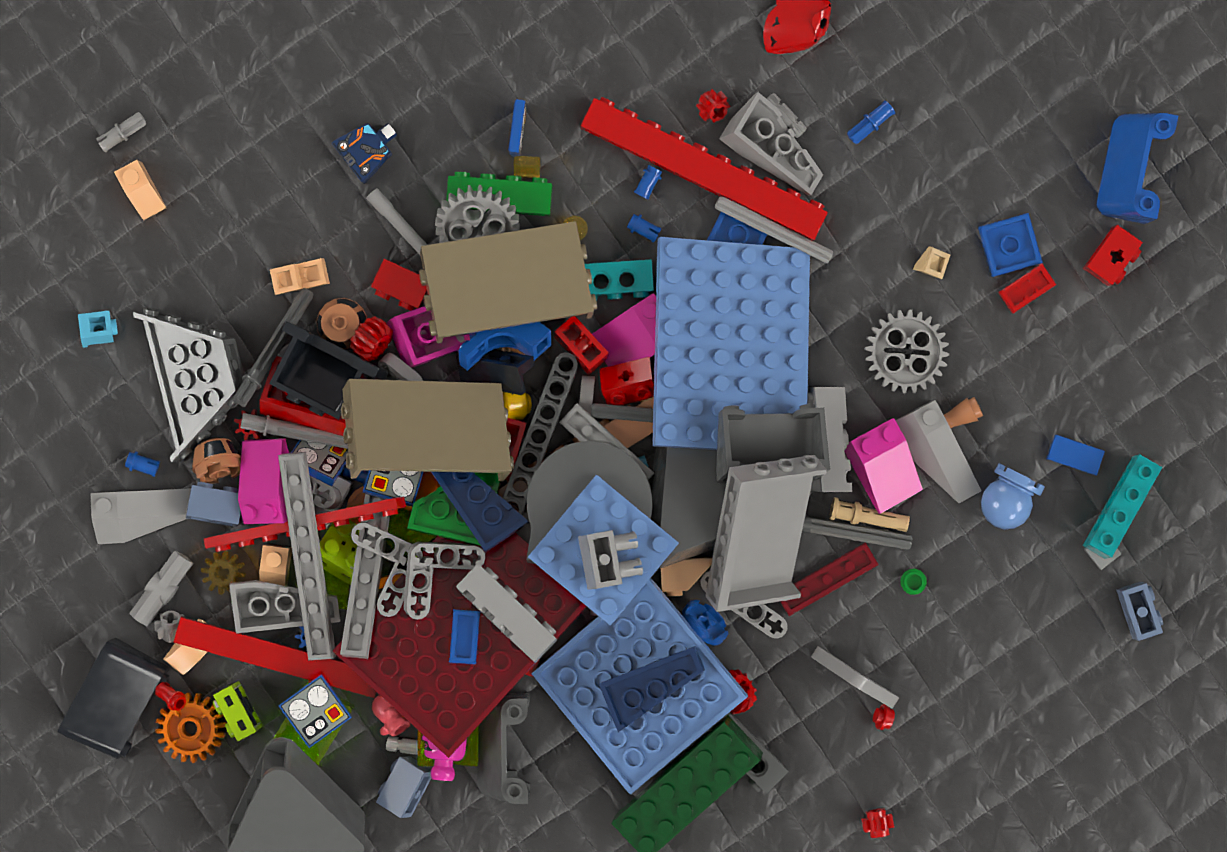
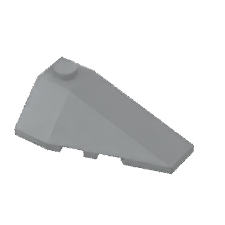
(766, 141)
(937, 451)
(131, 514)
(270, 606)

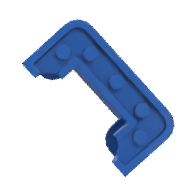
(1126, 164)

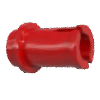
(175, 699)

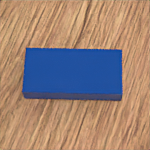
(1075, 455)
(464, 637)

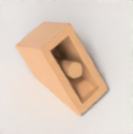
(140, 189)
(275, 564)
(683, 575)

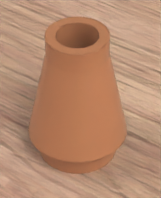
(965, 412)

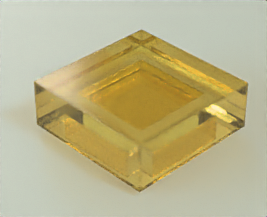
(527, 166)

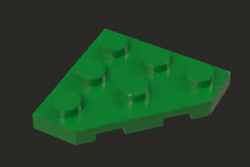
(440, 518)

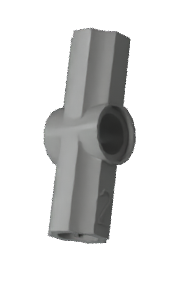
(161, 588)

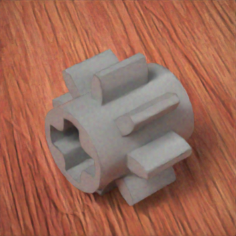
(167, 625)

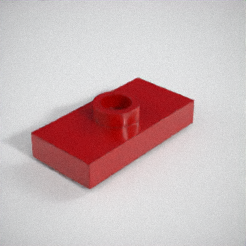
(1027, 288)

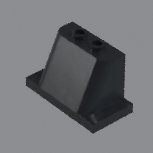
(318, 371)

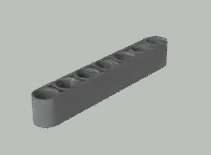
(543, 426)

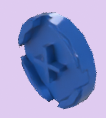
(705, 622)

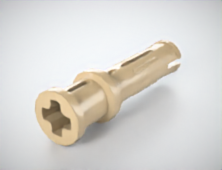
(856, 513)

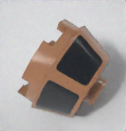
(339, 321)
(216, 460)

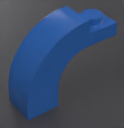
(529, 338)

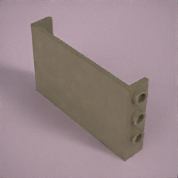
(506, 280)
(426, 427)

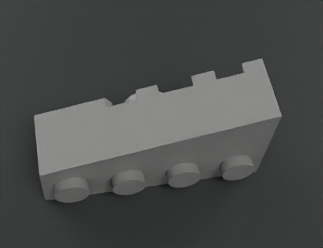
(834, 404)
(506, 612)

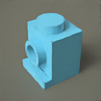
(97, 320)

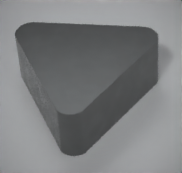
(686, 499)
(294, 807)

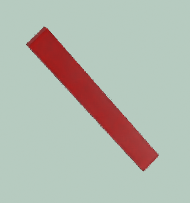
(268, 655)

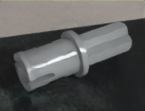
(121, 131)

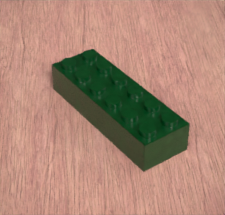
(687, 787)

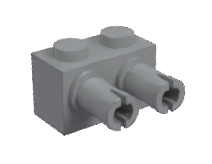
(601, 558)

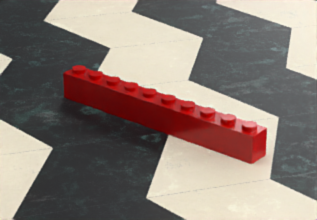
(703, 169)

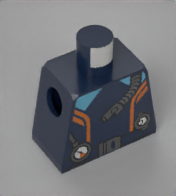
(365, 149)

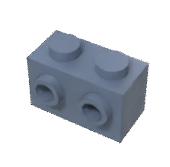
(214, 504)
(1140, 611)
(404, 787)

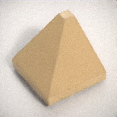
(932, 262)

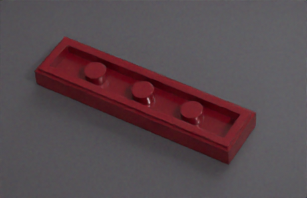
(831, 577)

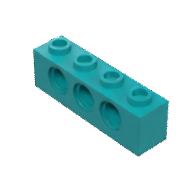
(639, 269)
(1122, 506)

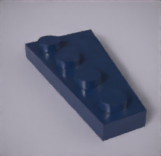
(481, 508)
(645, 687)

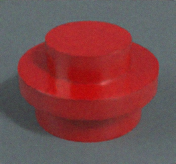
(883, 717)

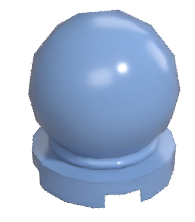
(1009, 500)

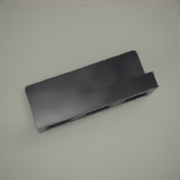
(501, 368)

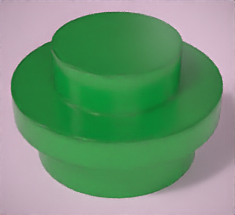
(913, 581)

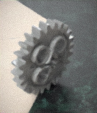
(457, 213)
(908, 328)

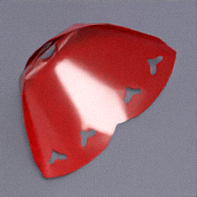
(797, 26)

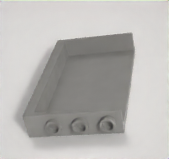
(760, 532)

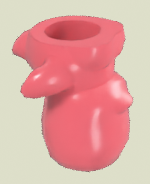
(393, 721)

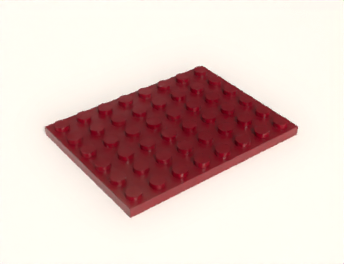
(412, 656)

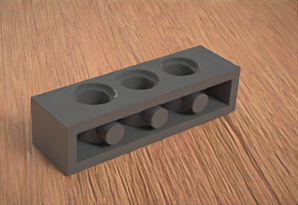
(772, 770)

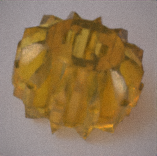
(221, 581)

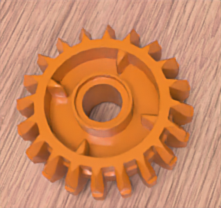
(186, 743)

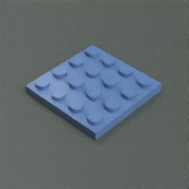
(596, 511)

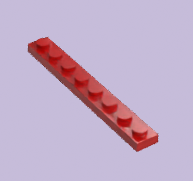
(339, 517)

